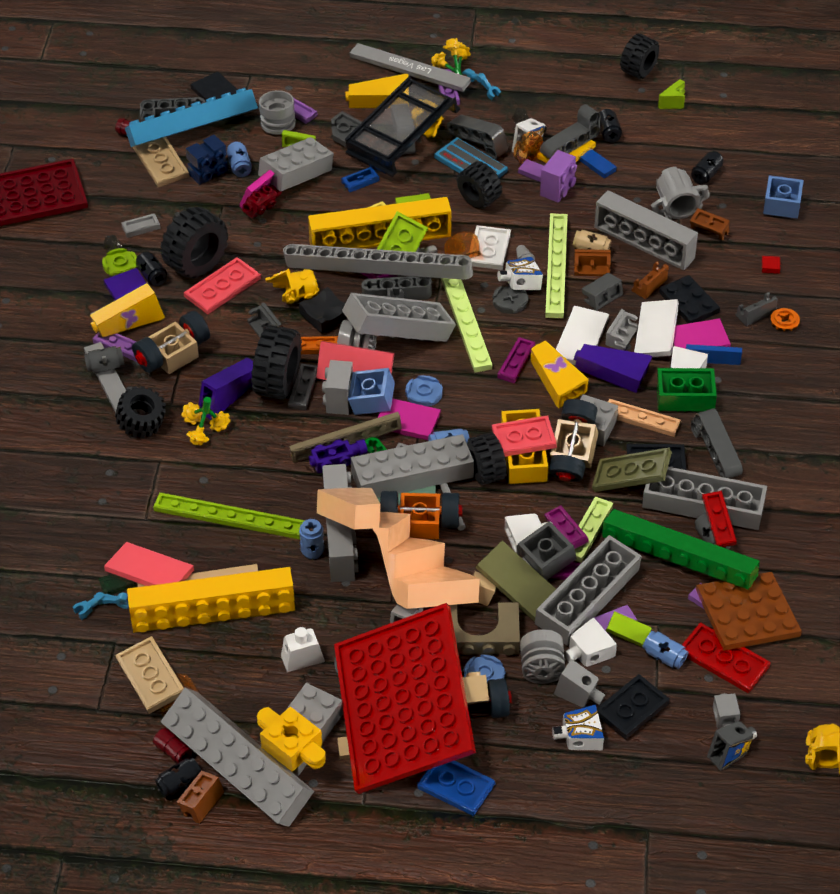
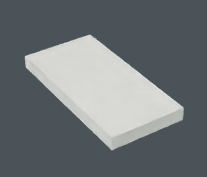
(582, 328)
(656, 328)

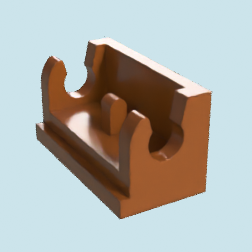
(710, 222)
(591, 262)
(651, 281)
(200, 796)

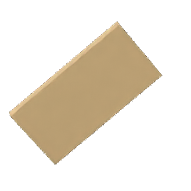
(161, 161)
(150, 674)

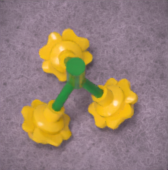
(458, 51)
(192, 414)

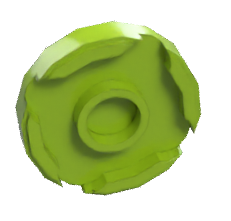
(119, 261)

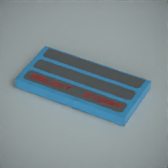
(460, 155)

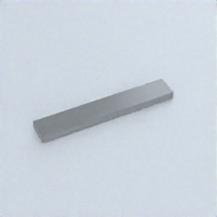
(109, 380)

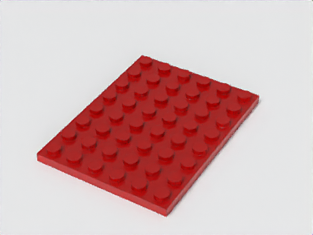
(403, 699)

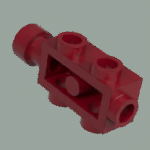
(260, 201)

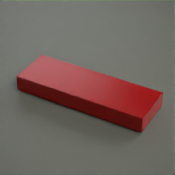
(719, 519)

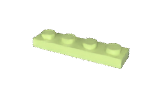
(592, 524)

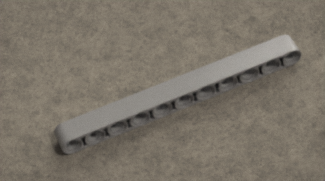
(378, 261)

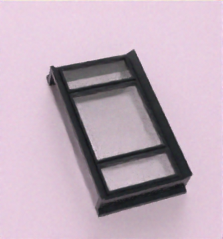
(397, 124)

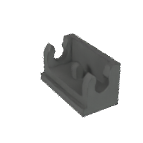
(603, 291)
(757, 311)
(262, 319)

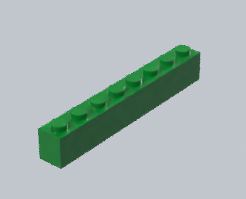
(681, 549)

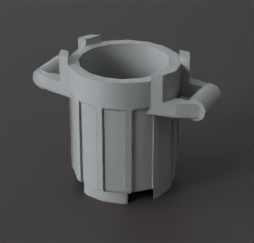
(678, 194)

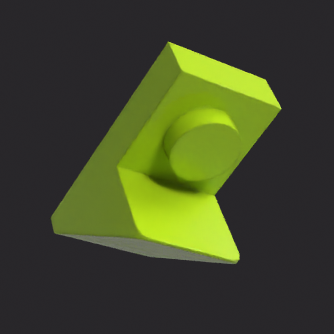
(673, 96)

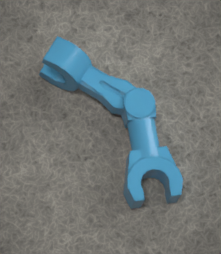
(481, 78)
(100, 598)

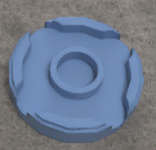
(424, 390)
(486, 665)

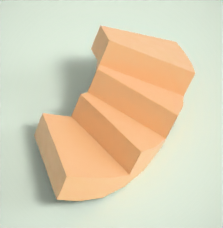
(412, 564)

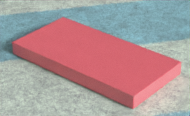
(222, 285)
(362, 358)
(147, 566)

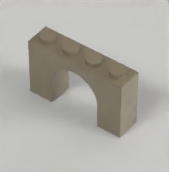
(502, 640)

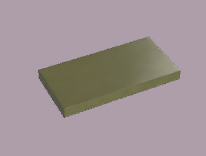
(632, 469)
(515, 578)

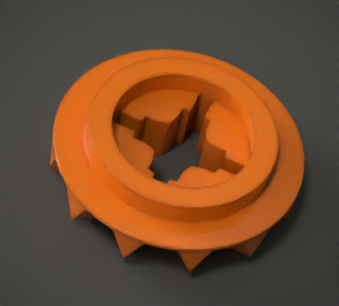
(783, 314)

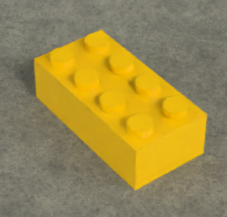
(528, 466)

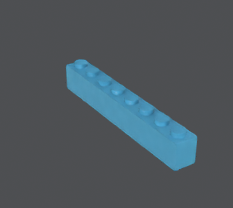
(191, 117)

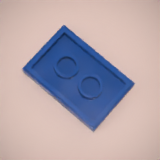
(457, 786)

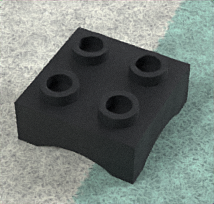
(323, 310)

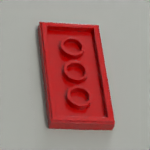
(735, 666)

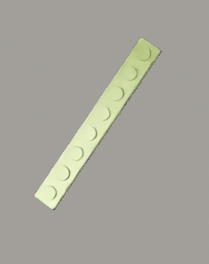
(556, 266)
(467, 325)

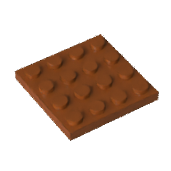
(748, 616)

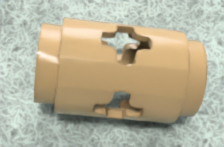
(584, 240)

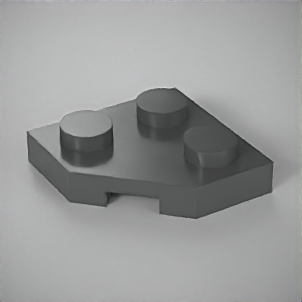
(342, 126)

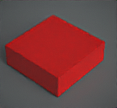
(770, 264)

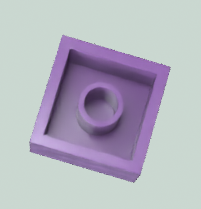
(558, 176)

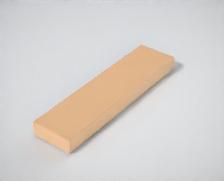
(646, 418)

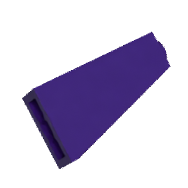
(613, 365)
(227, 385)

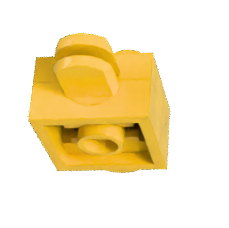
(281, 741)

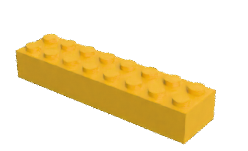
(367, 226)
(211, 599)

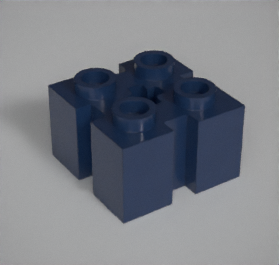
(206, 159)

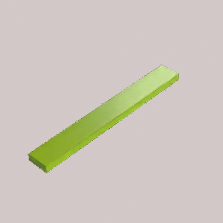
(228, 515)

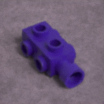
(337, 453)

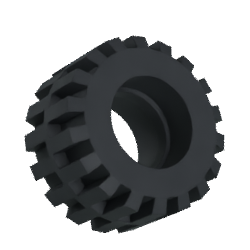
(639, 56)
(479, 185)
(140, 424)
(488, 458)

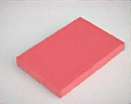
(525, 435)

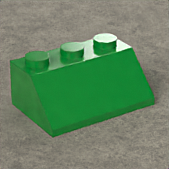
(686, 389)

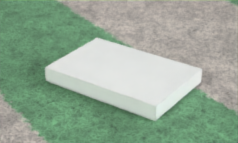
(493, 247)

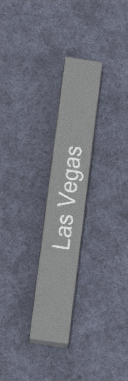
(411, 67)

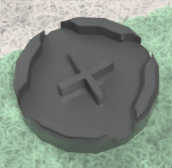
(510, 300)

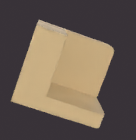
(486, 589)

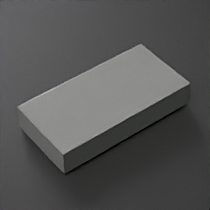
(140, 225)

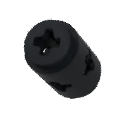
(609, 126)
(707, 167)
(151, 268)
(169, 781)

